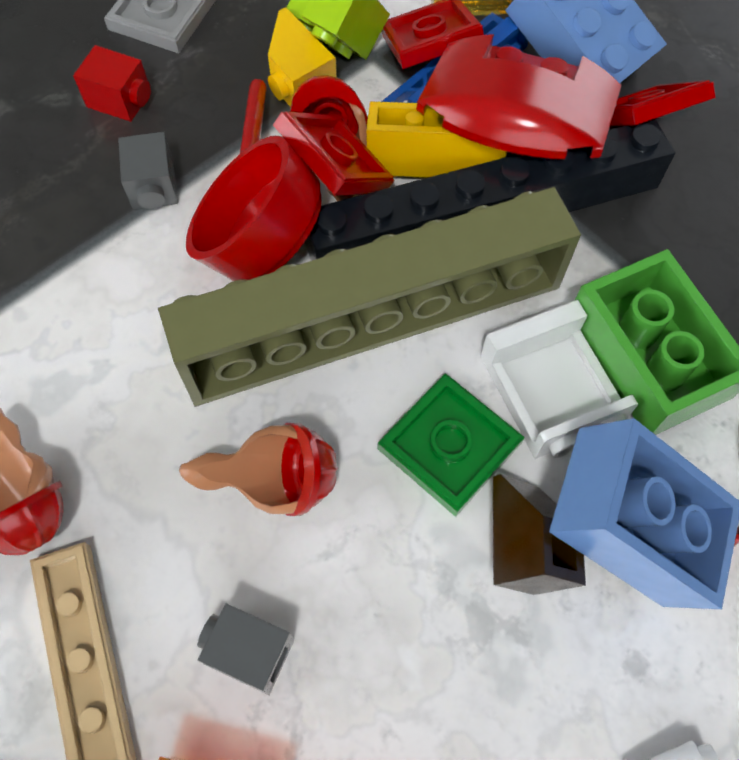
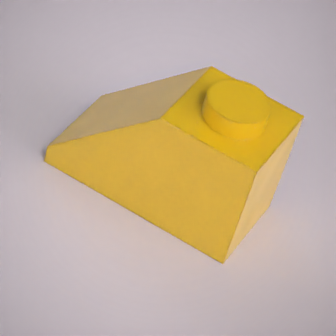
(295, 57)

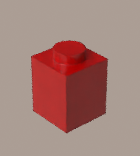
(113, 83)

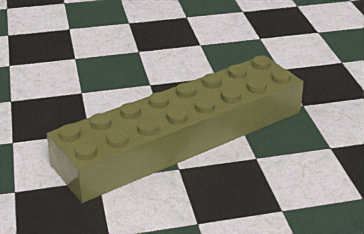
(368, 295)

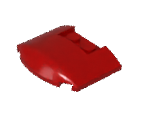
(521, 99)

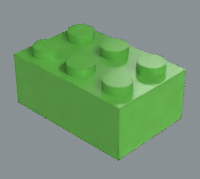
(660, 341)

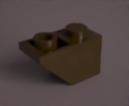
(524, 550)

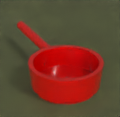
(257, 205)

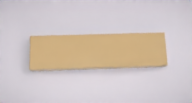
(81, 656)

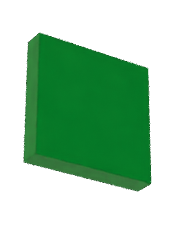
(450, 444)

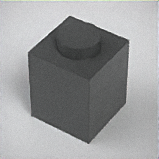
(147, 171)
(244, 648)

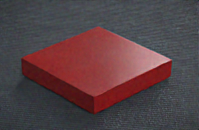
(428, 30)
(660, 101)
(333, 153)

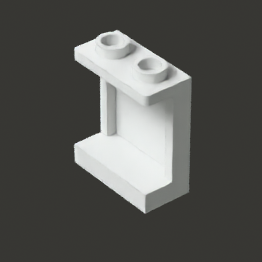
(552, 379)

